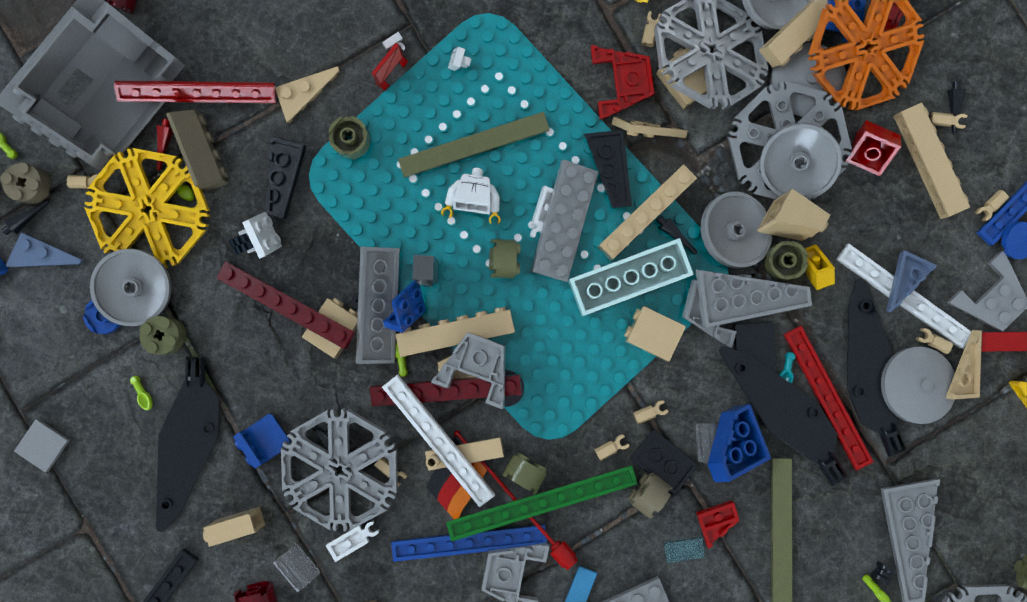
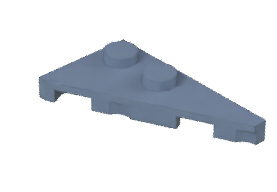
(34, 252)
(908, 275)

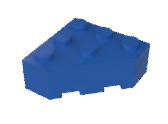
(737, 445)

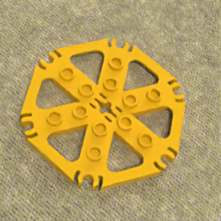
(140, 196)

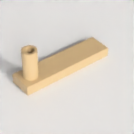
(473, 451)

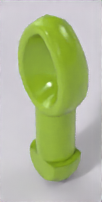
(11, 153)
(186, 192)
(403, 372)
(143, 398)
(880, 594)

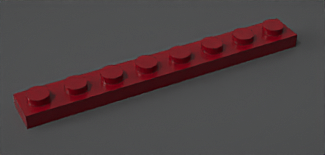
(286, 305)
(459, 389)

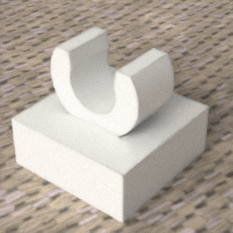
(396, 38)
(457, 59)

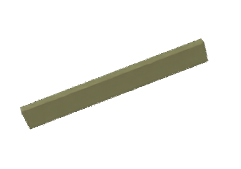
(473, 144)
(781, 529)

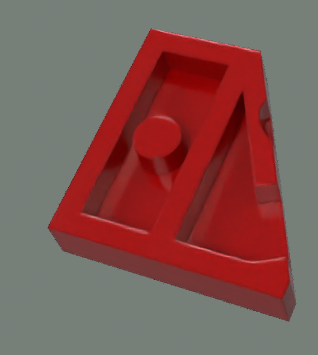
(716, 521)

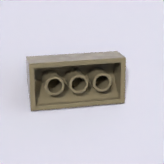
(198, 149)

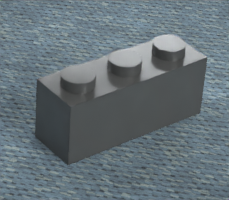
(425, 270)

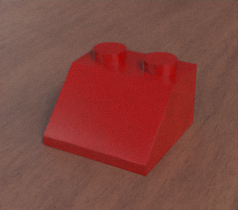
(873, 148)

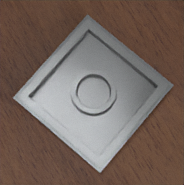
(42, 445)

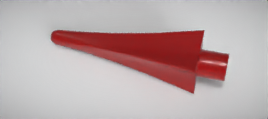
(163, 137)

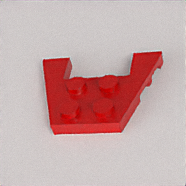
(631, 79)

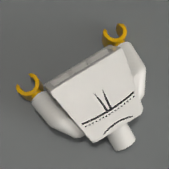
(473, 194)

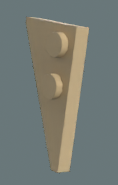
(298, 93)
(647, 129)
(967, 375)

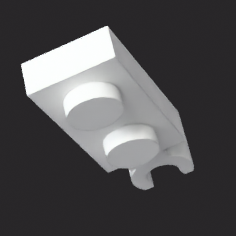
(541, 210)
(350, 541)

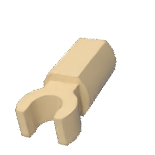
(649, 36)
(946, 119)
(79, 181)
(993, 204)
(935, 341)
(649, 412)
(610, 448)
(383, 465)

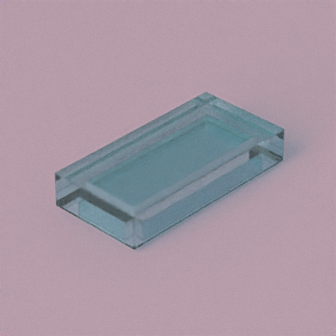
(684, 549)

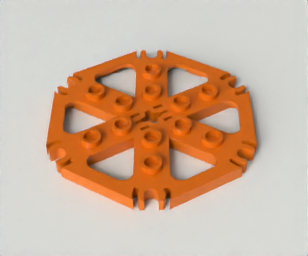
(872, 59)

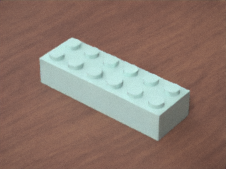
(630, 277)

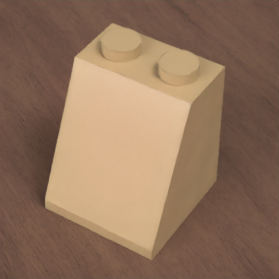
(794, 217)

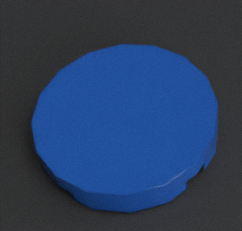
(1015, 240)
(97, 322)

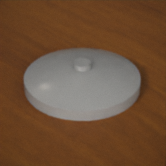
(773, 13)
(799, 72)
(801, 159)
(731, 230)
(130, 287)
(917, 385)

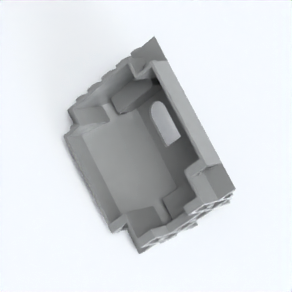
(105, 49)

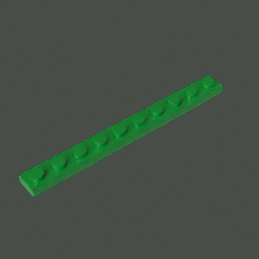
(541, 503)

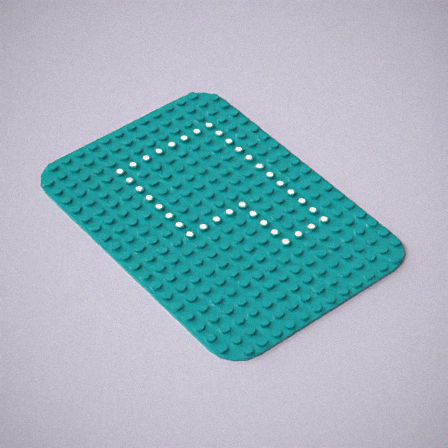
(563, 358)

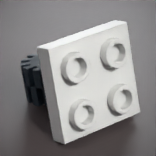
(257, 236)

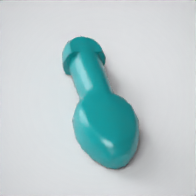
(786, 373)

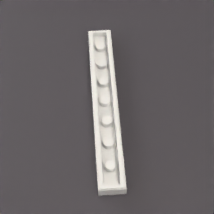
(913, 303)
(438, 440)

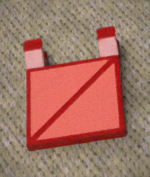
(387, 65)

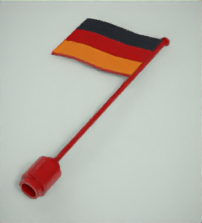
(454, 498)

